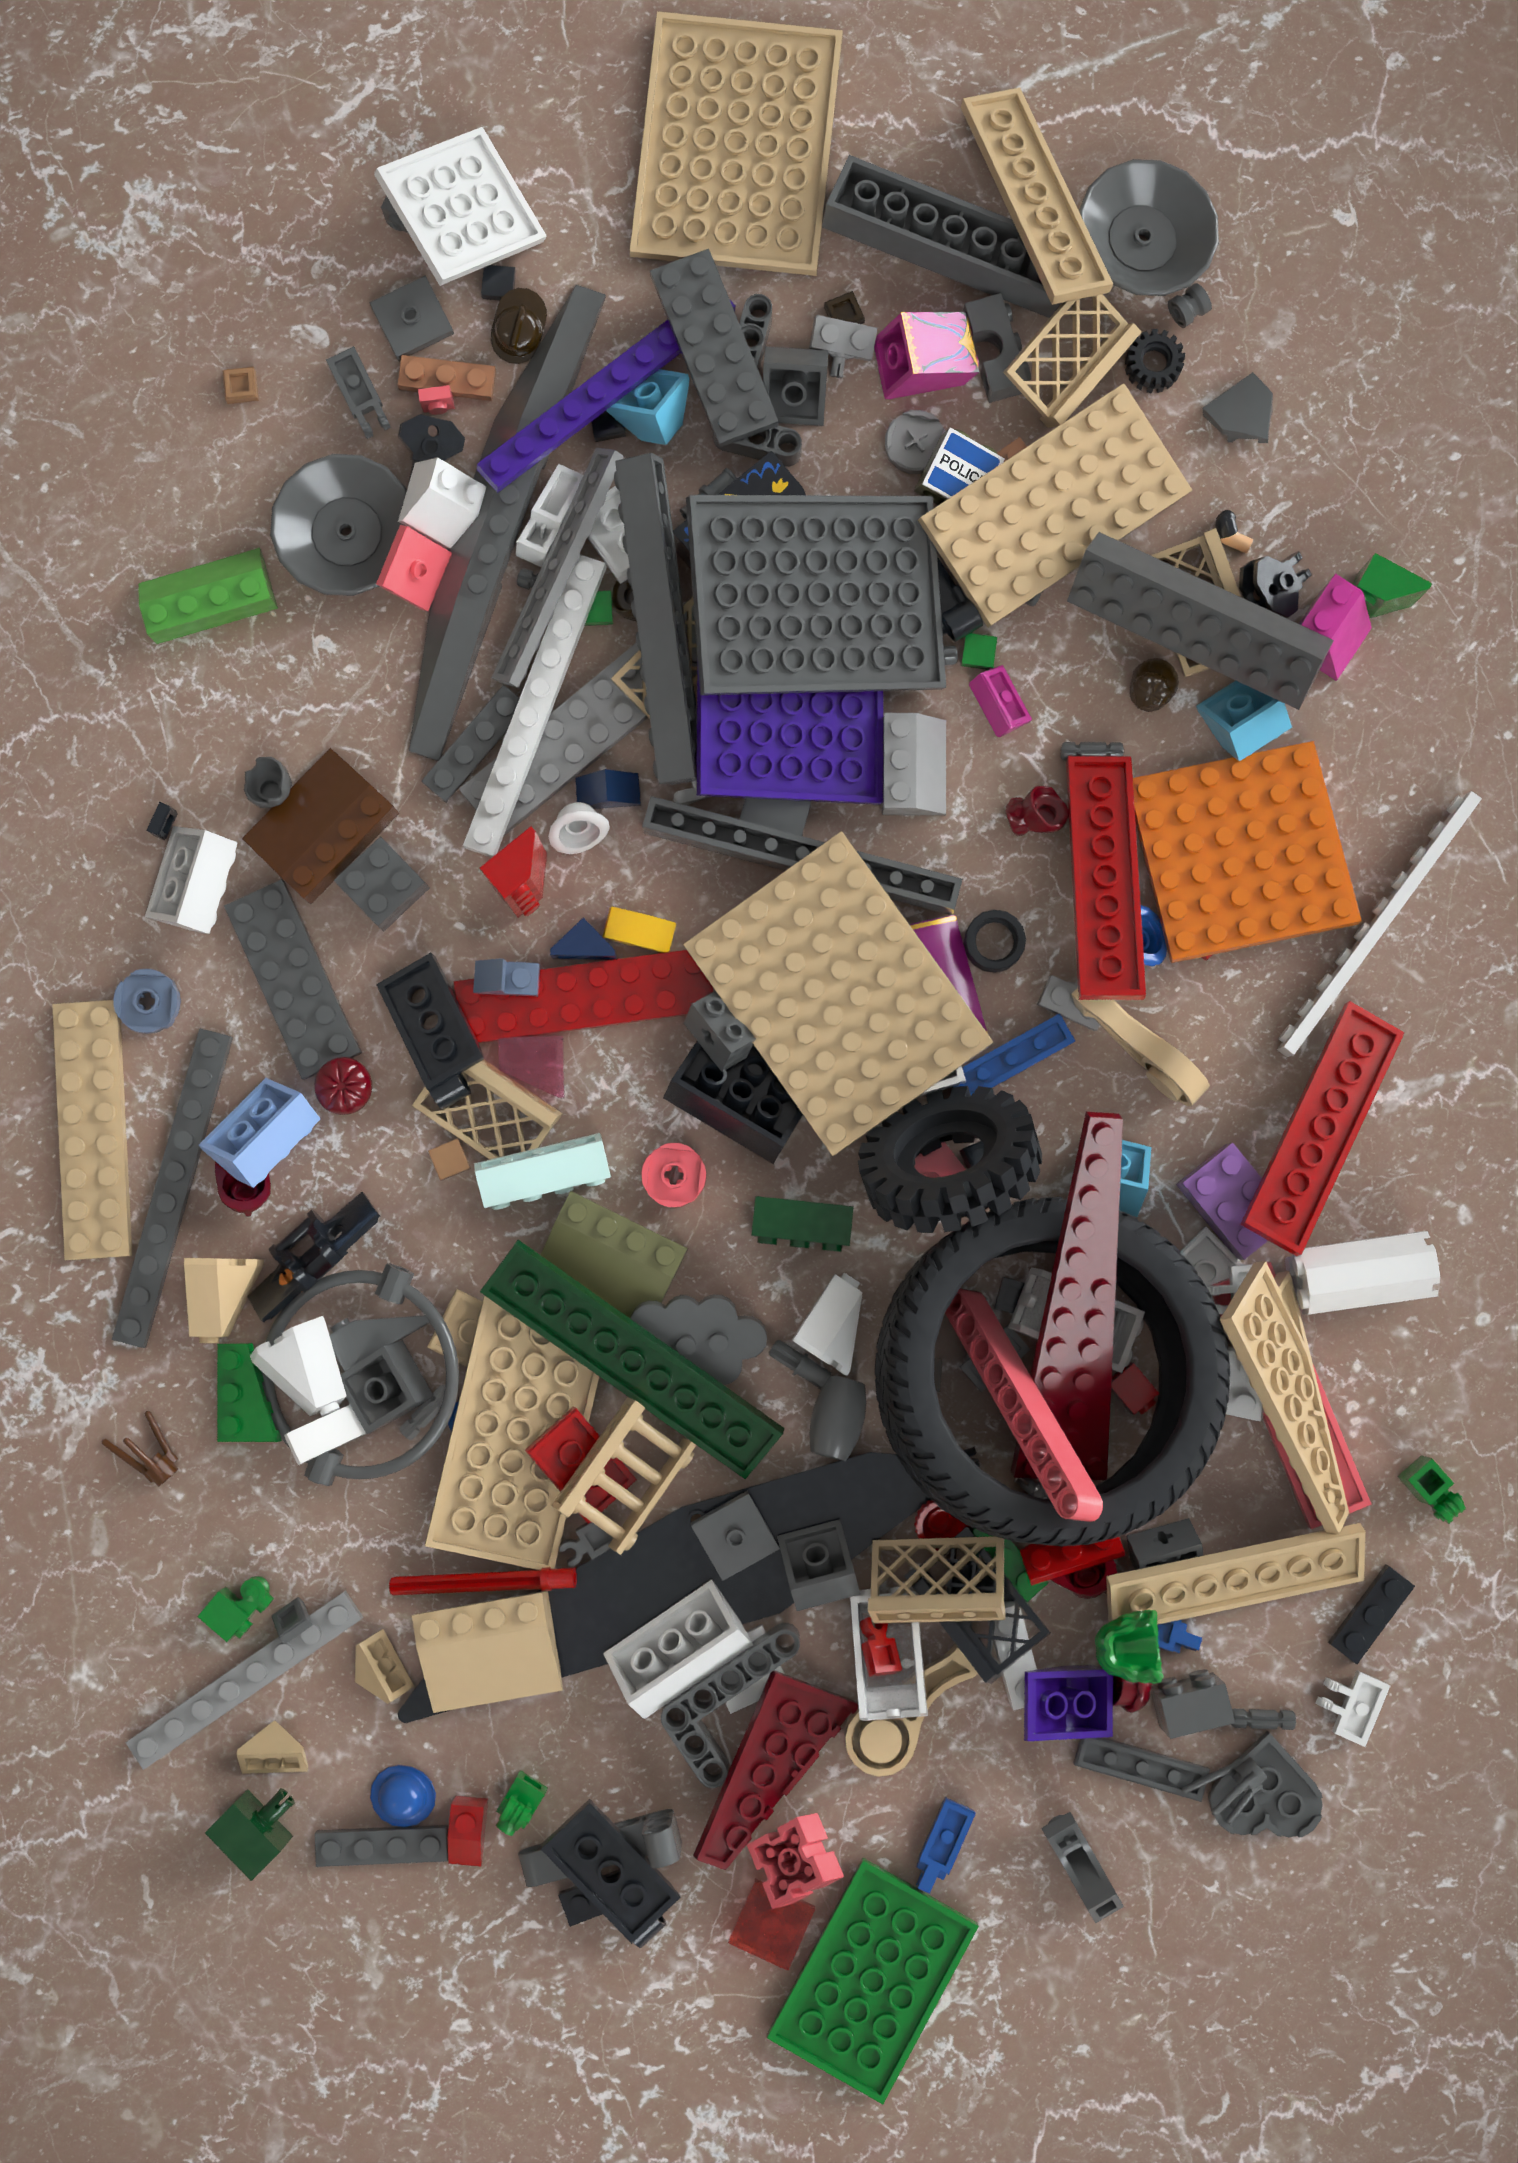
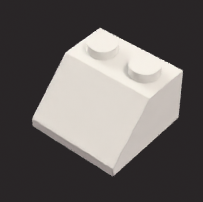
(441, 502)

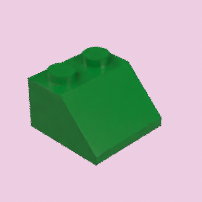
(1389, 586)

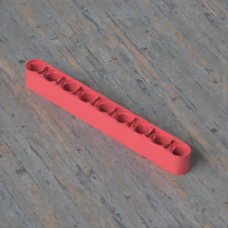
(1024, 1408)

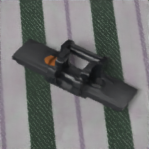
(302, 1272)

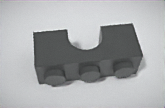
(991, 324)

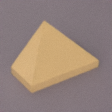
(380, 1668)
(272, 1752)

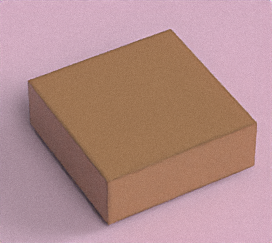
(240, 385)
(449, 1159)

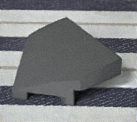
(1242, 410)

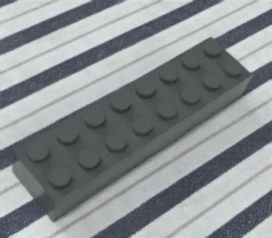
(935, 233)
(1199, 620)

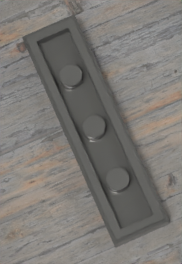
(1140, 1766)

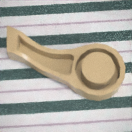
(1165, 1065)
(889, 1744)

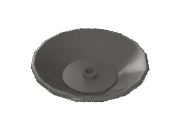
(1166, 209)
(322, 502)

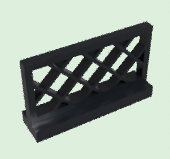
(963, 1633)

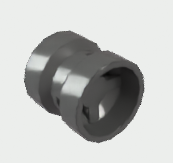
(1189, 305)

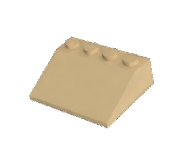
(488, 1651)

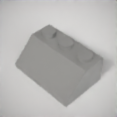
(914, 764)

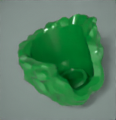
(1131, 1647)

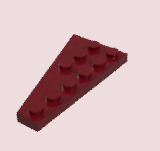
(775, 1753)

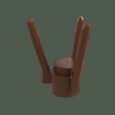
(156, 1469)

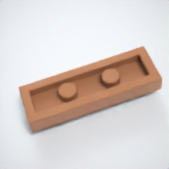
(464, 379)

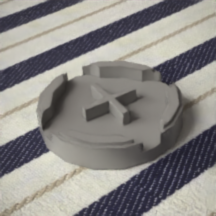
(912, 440)

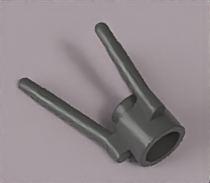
(1248, 1777)

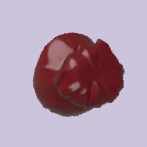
(1038, 812)

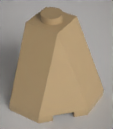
(217, 1294)

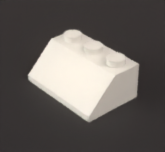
(191, 879)

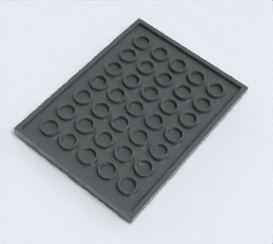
(814, 594)

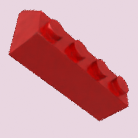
(519, 873)

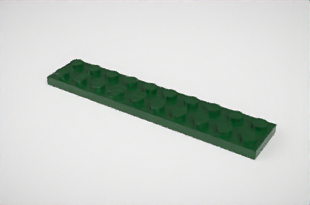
(632, 1359)

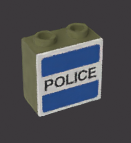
(955, 465)

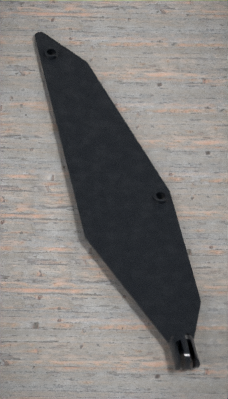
(669, 1563)

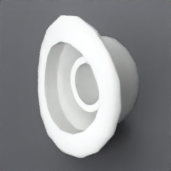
(577, 829)

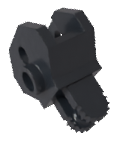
(423, 446)
(1274, 583)

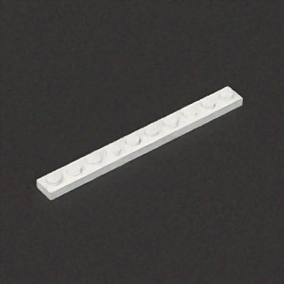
(534, 707)
(1370, 933)

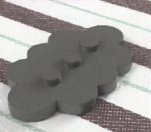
(705, 1332)

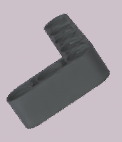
(759, 330)
(722, 1692)
(652, 1834)

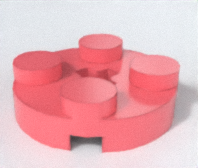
(688, 1163)

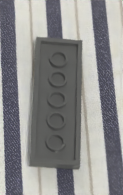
(714, 348)
(292, 978)

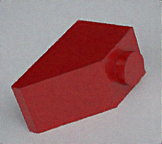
(467, 1830)

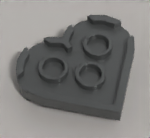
(1285, 1804)

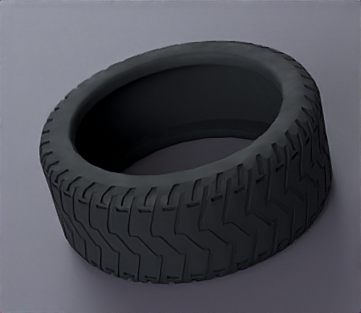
(1186, 1415)

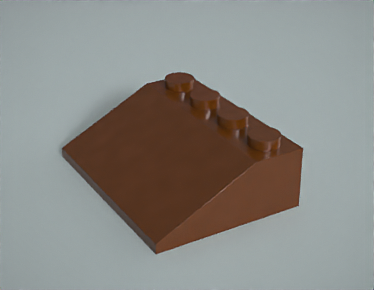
(321, 826)

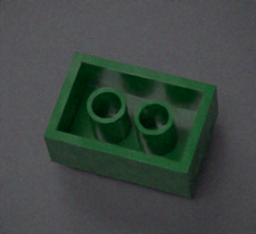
(802, 1223)

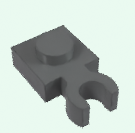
(590, 1540)

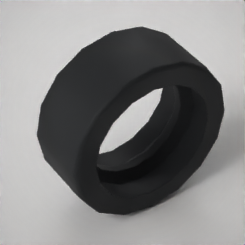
(1005, 919)

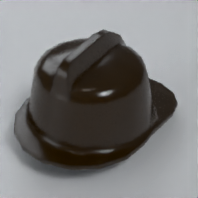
(518, 325)

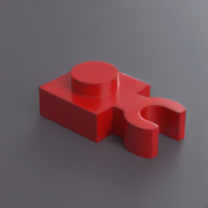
(879, 1651)

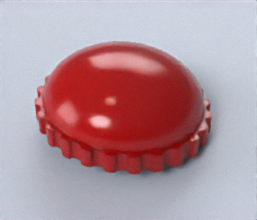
(936, 1523)

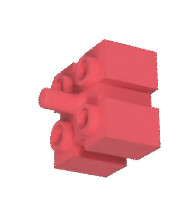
(795, 1860)

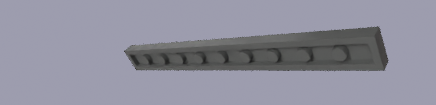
(172, 1188)

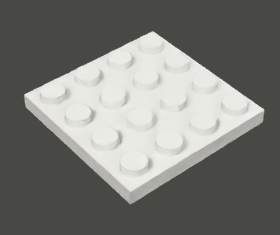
(460, 205)

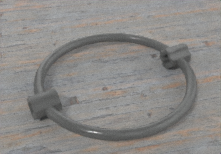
(392, 1287)

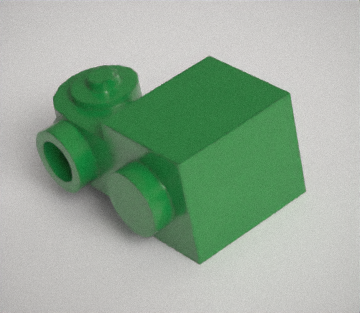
(1431, 1487)
(230, 1615)
(519, 1803)

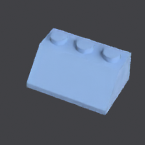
(260, 1131)

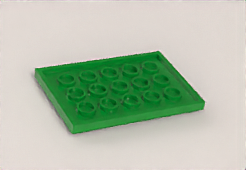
(872, 1980)

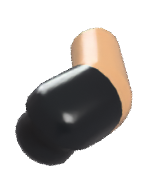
(1228, 532)

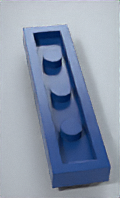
(1018, 1054)

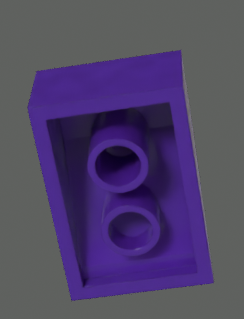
(1068, 1703)

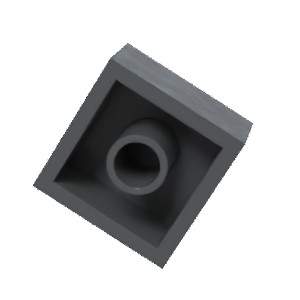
(381, 884)
(1192, 1704)

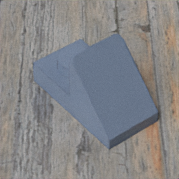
(506, 978)

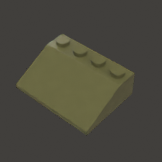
(612, 1254)

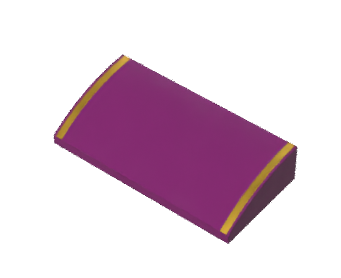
(945, 944)

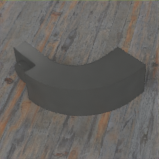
(1082, 1866)

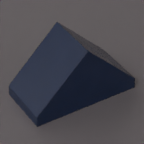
(608, 789)
(583, 943)

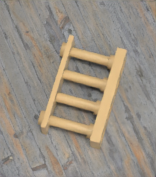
(591, 1472)

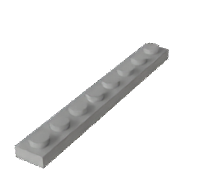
(557, 568)
(242, 1682)

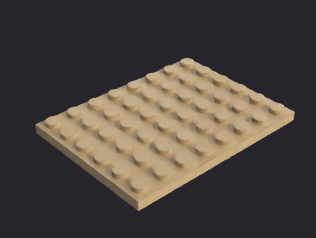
(736, 142)
(838, 993)

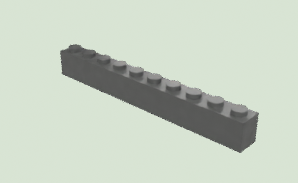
(659, 616)
(784, 849)

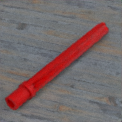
(543, 1579)

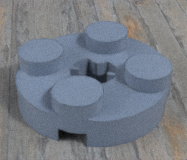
(134, 1014)

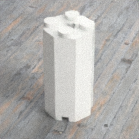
(1364, 1273)

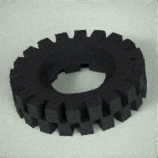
(1003, 1172)

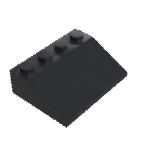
(739, 1102)

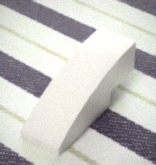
(548, 515)

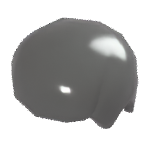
(267, 783)

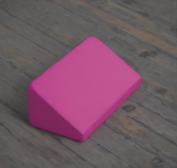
(999, 701)

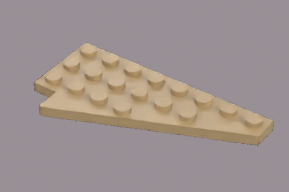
(1274, 1351)

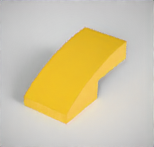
(639, 930)

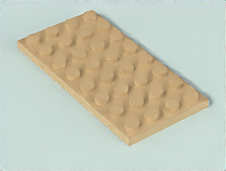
(1048, 502)
(490, 1490)

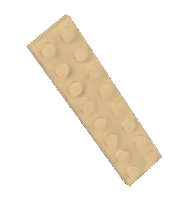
(1036, 196)
(92, 1130)
(1241, 1576)

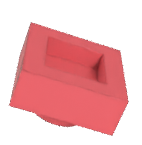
(436, 399)

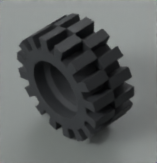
(1161, 344)

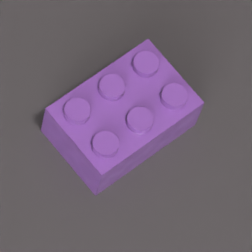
(1221, 1195)

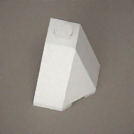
(833, 1323)
(304, 1367)

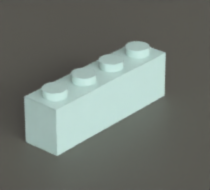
(542, 1171)

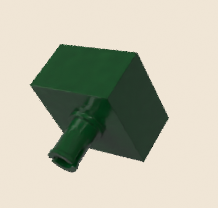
(251, 1831)

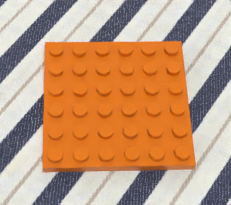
(1243, 852)

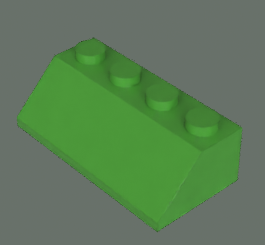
(206, 596)

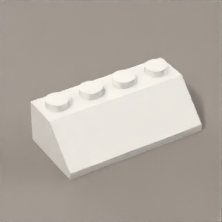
(677, 1649)

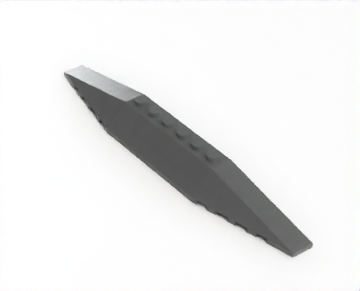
(480, 556)

